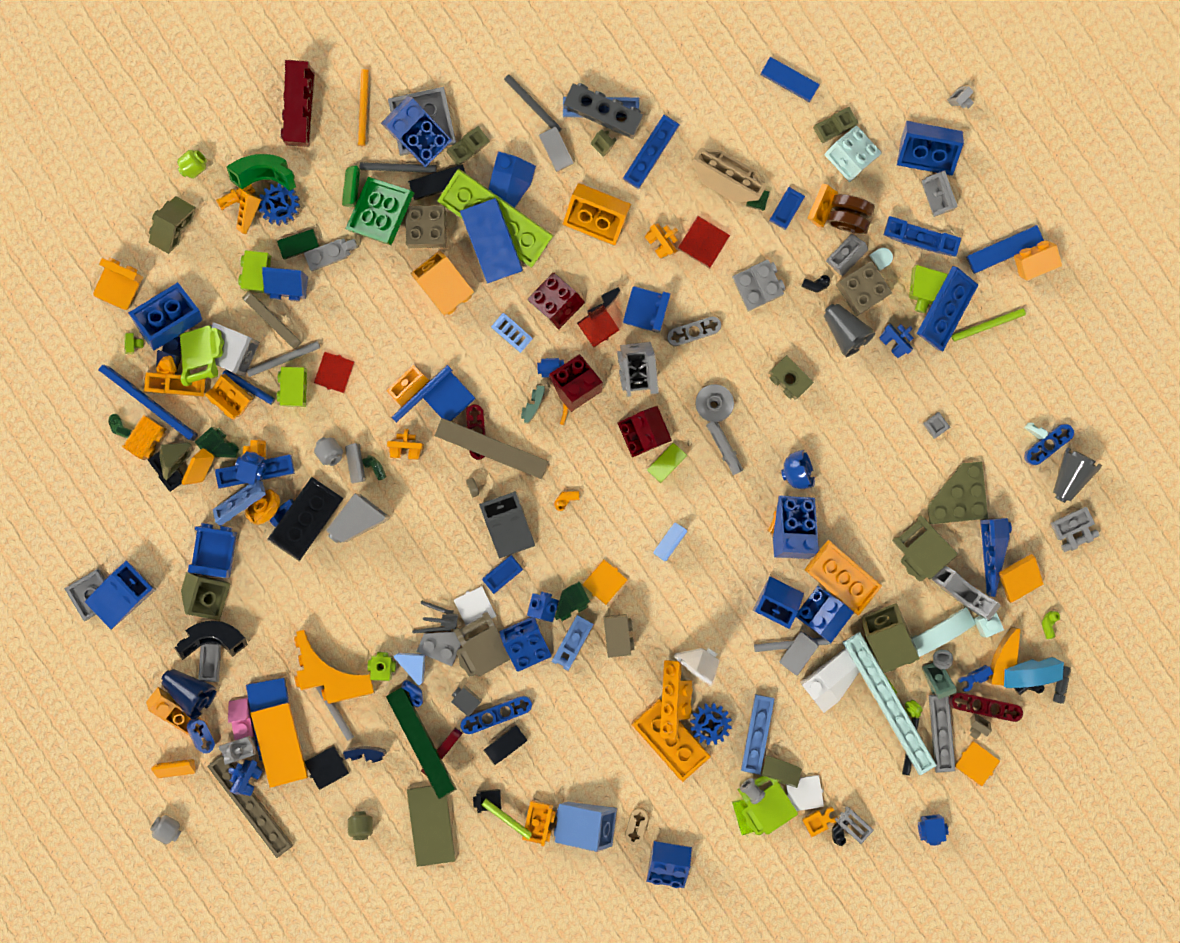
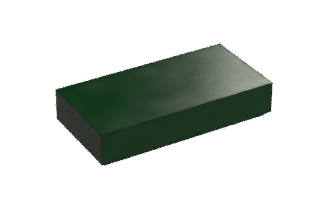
(298, 244)

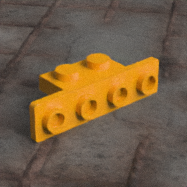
(675, 699)

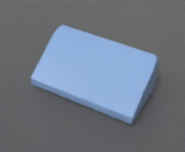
(670, 541)

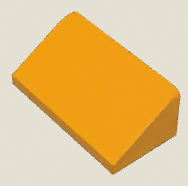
(408, 385)
(198, 467)
(174, 768)

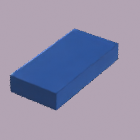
(787, 208)
(502, 574)

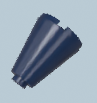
(188, 692)

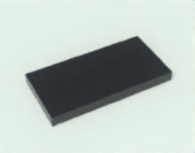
(305, 519)

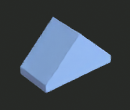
(413, 664)

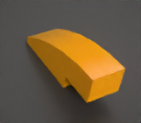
(172, 385)
(1005, 656)

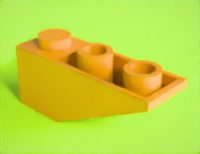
(166, 708)

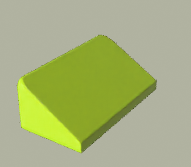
(667, 462)

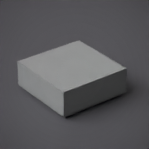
(936, 425)

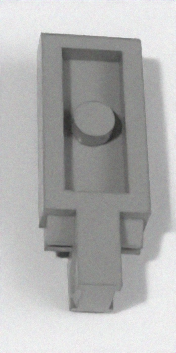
(329, 253)

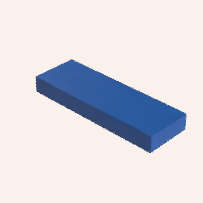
(789, 79)

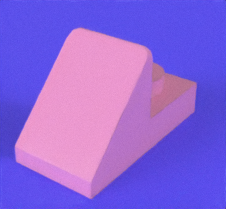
(240, 717)

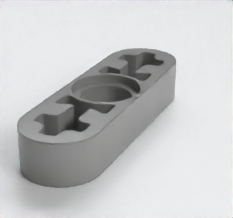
(709, 332)

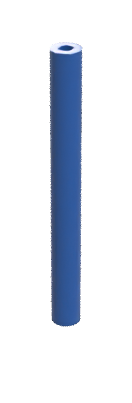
(421, 394)

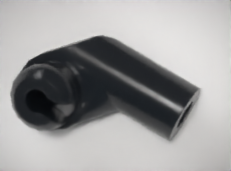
(818, 285)
(838, 834)

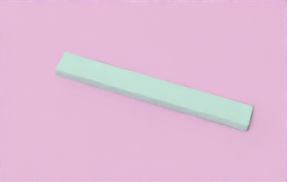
(889, 703)

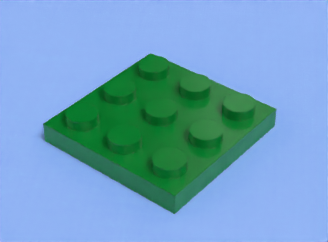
(379, 211)

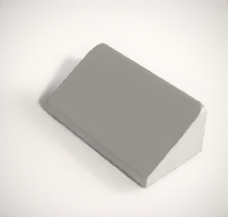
(847, 254)
(355, 463)
(799, 653)

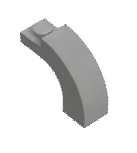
(965, 593)

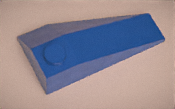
(511, 177)

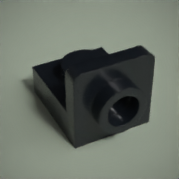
(493, 796)

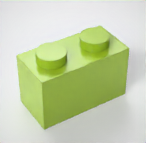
(252, 276)
(292, 386)

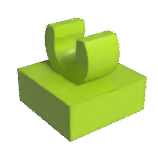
(131, 343)

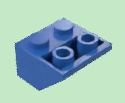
(779, 602)
(824, 614)
(669, 864)

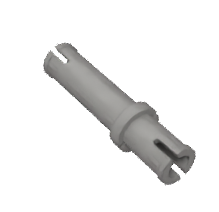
(725, 448)

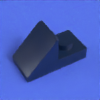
(171, 348)

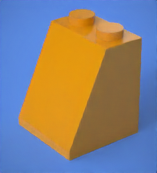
(442, 283)

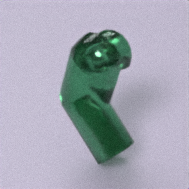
(376, 465)

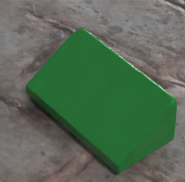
(351, 186)

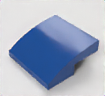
(449, 397)

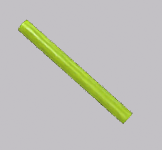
(989, 324)

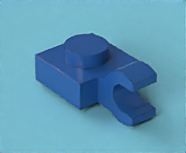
(979, 675)

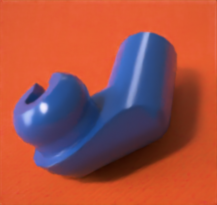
(414, 692)

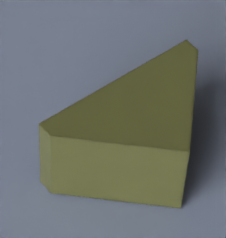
(173, 456)

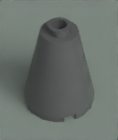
(847, 329)
(1074, 474)

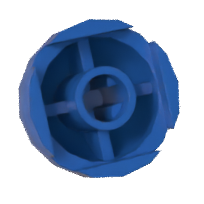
(798, 470)

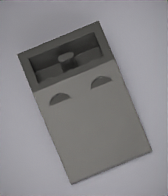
(507, 524)

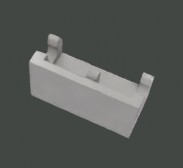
(939, 193)

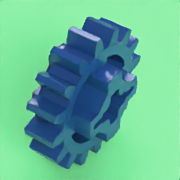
(276, 212)
(701, 726)

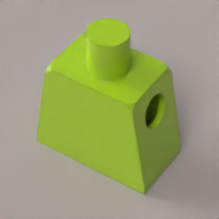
(925, 286)

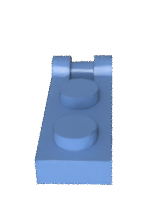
(573, 642)

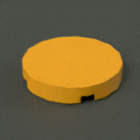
(263, 509)

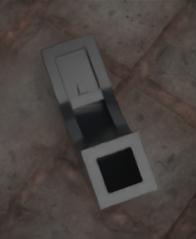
(211, 632)

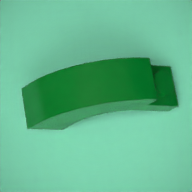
(260, 167)

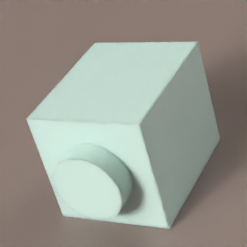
(988, 628)

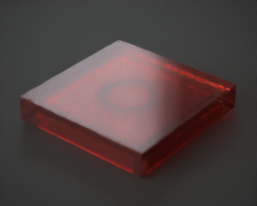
(703, 242)

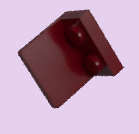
(556, 300)

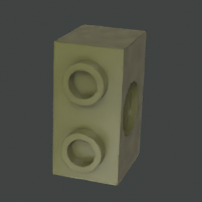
(801, 380)

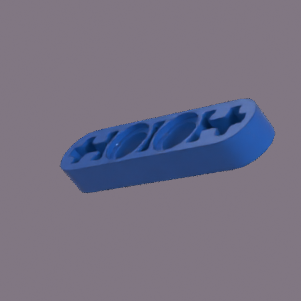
(495, 712)

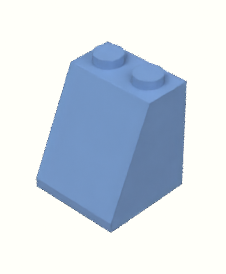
(585, 826)

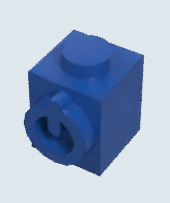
(250, 468)
(933, 829)

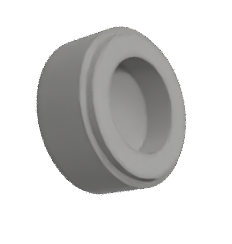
(942, 659)

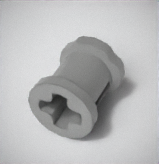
(752, 791)

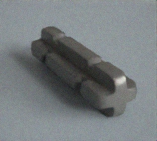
(1061, 686)

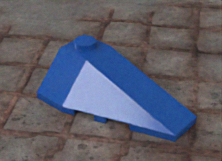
(994, 543)

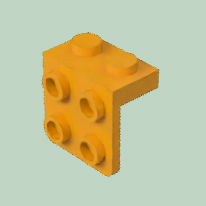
(117, 284)

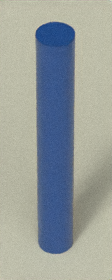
(249, 387)

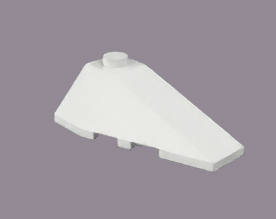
(700, 662)
(831, 680)

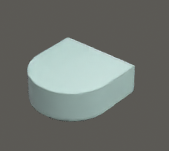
(882, 258)

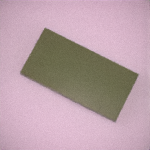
(430, 827)

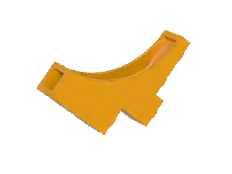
(316, 673)

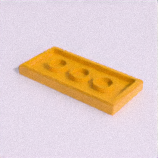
(843, 577)
(279, 745)
(680, 754)

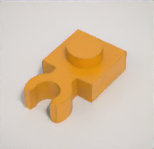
(816, 822)

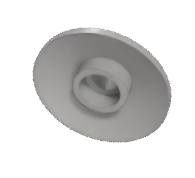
(717, 394)

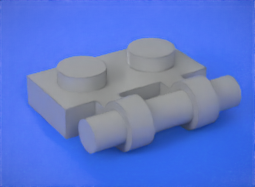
(1071, 524)

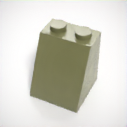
(890, 638)

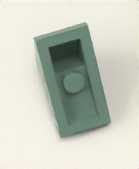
(939, 681)

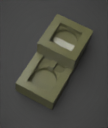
(835, 125)
(468, 146)
(781, 771)

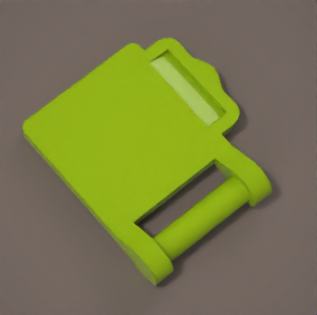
(200, 349)
(771, 811)

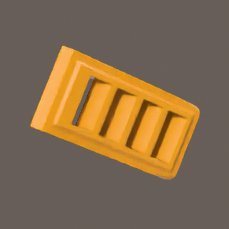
(248, 206)

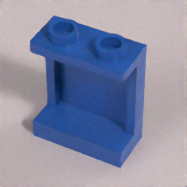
(213, 551)

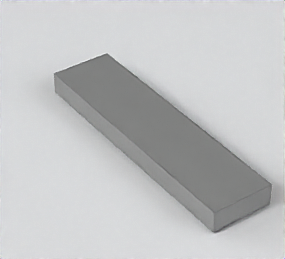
(941, 734)

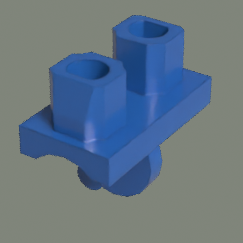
(891, 333)
(241, 776)

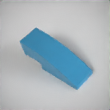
(1034, 673)

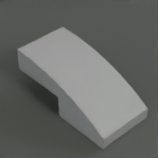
(556, 149)

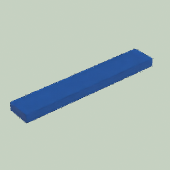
(148, 402)

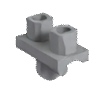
(238, 749)

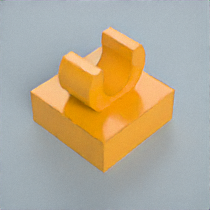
(256, 446)

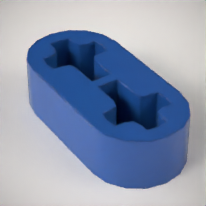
(204, 733)

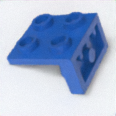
(646, 309)
(525, 644)

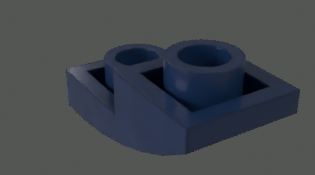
(370, 753)

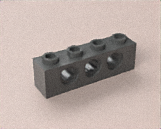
(580, 91)

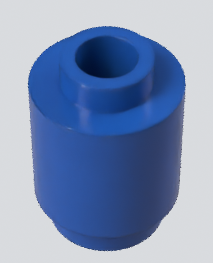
(548, 365)

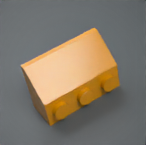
(596, 214)

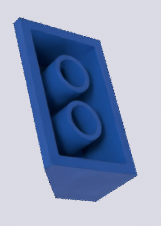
(930, 148)
(165, 316)

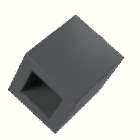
(465, 700)

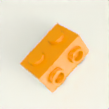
(229, 397)
(538, 822)

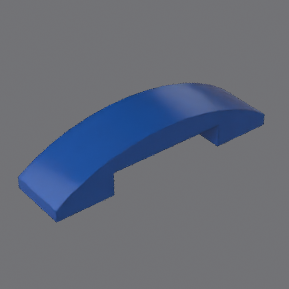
(921, 238)

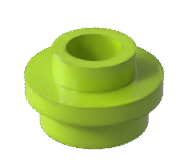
(913, 709)

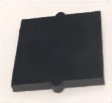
(326, 767)

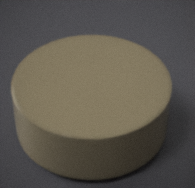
(472, 487)

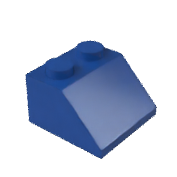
(284, 283)

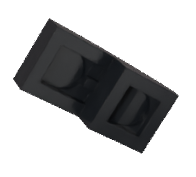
(608, 299)
(173, 481)
(505, 745)

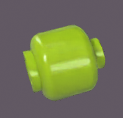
(191, 164)

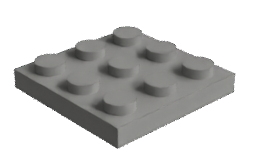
(435, 105)

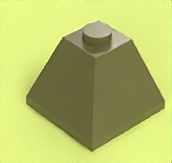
(204, 596)

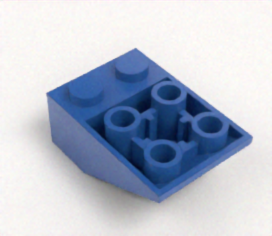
(416, 131)
(795, 528)
(119, 595)

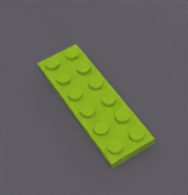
(526, 235)

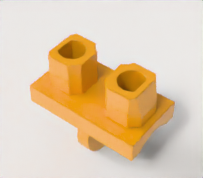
(657, 233)
(396, 447)

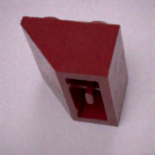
(576, 382)
(644, 431)

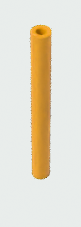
(363, 107)

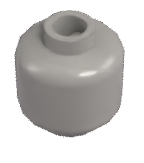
(328, 451)
(165, 829)

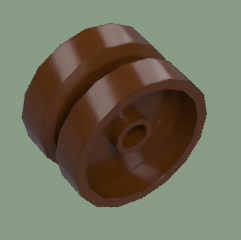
(850, 214)

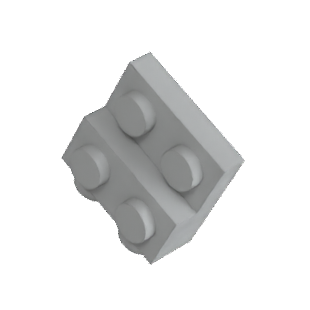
(759, 285)

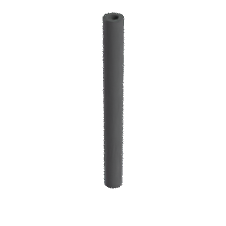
(531, 102)
(397, 167)

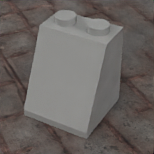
(237, 350)
(355, 519)

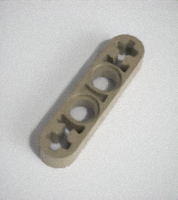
(272, 320)

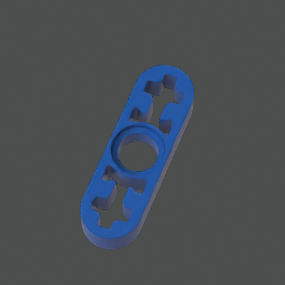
(1056, 432)

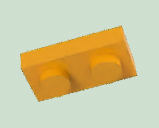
(822, 205)

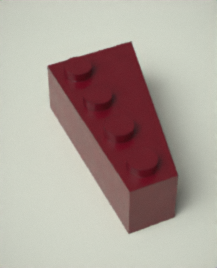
(297, 103)

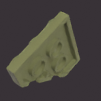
(960, 497)

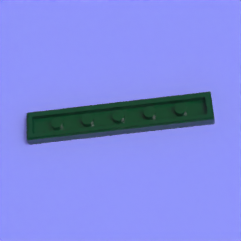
(421, 743)

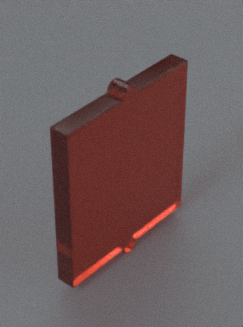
(598, 326)
(334, 372)

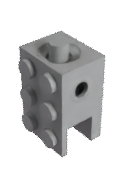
(637, 366)

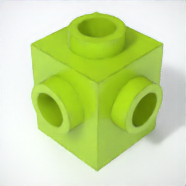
(379, 673)

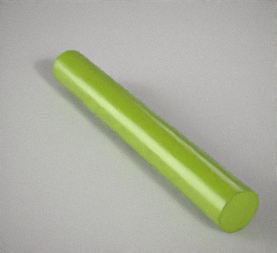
(507, 819)

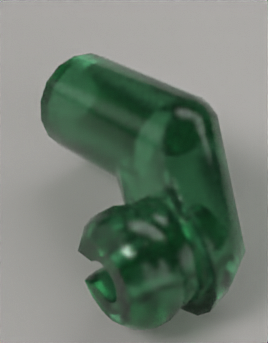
(117, 427)

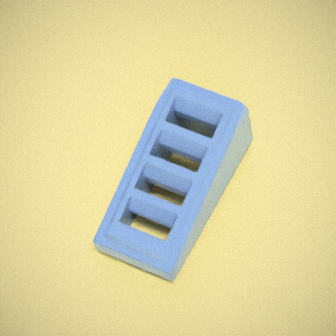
(497, 324)

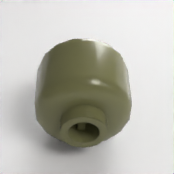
(360, 826)

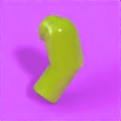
(1048, 622)

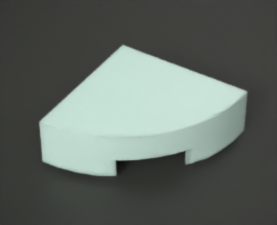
(1039, 433)

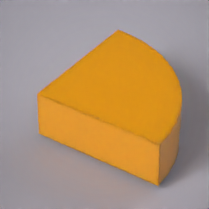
(166, 366)

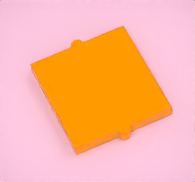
(604, 582)
(977, 763)

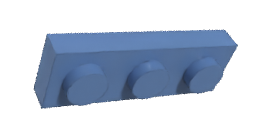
(238, 502)

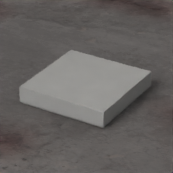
(82, 589)

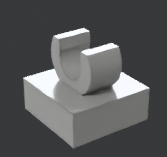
(961, 97)

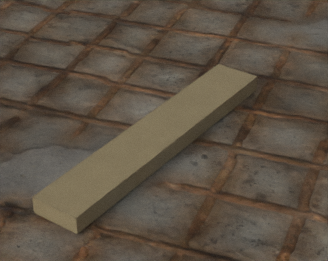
(491, 448)
(253, 811)

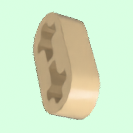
(632, 824)

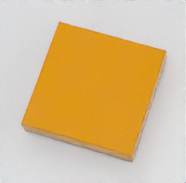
(1021, 578)

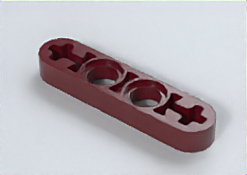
(986, 704)

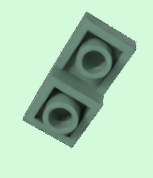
(531, 409)

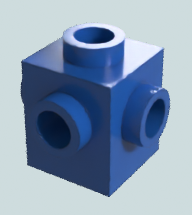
(543, 607)

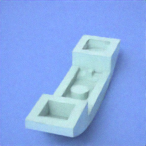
(944, 631)

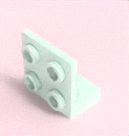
(852, 153)

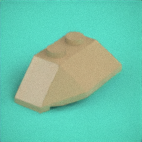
(728, 176)

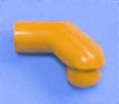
(564, 498)

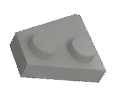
(440, 646)

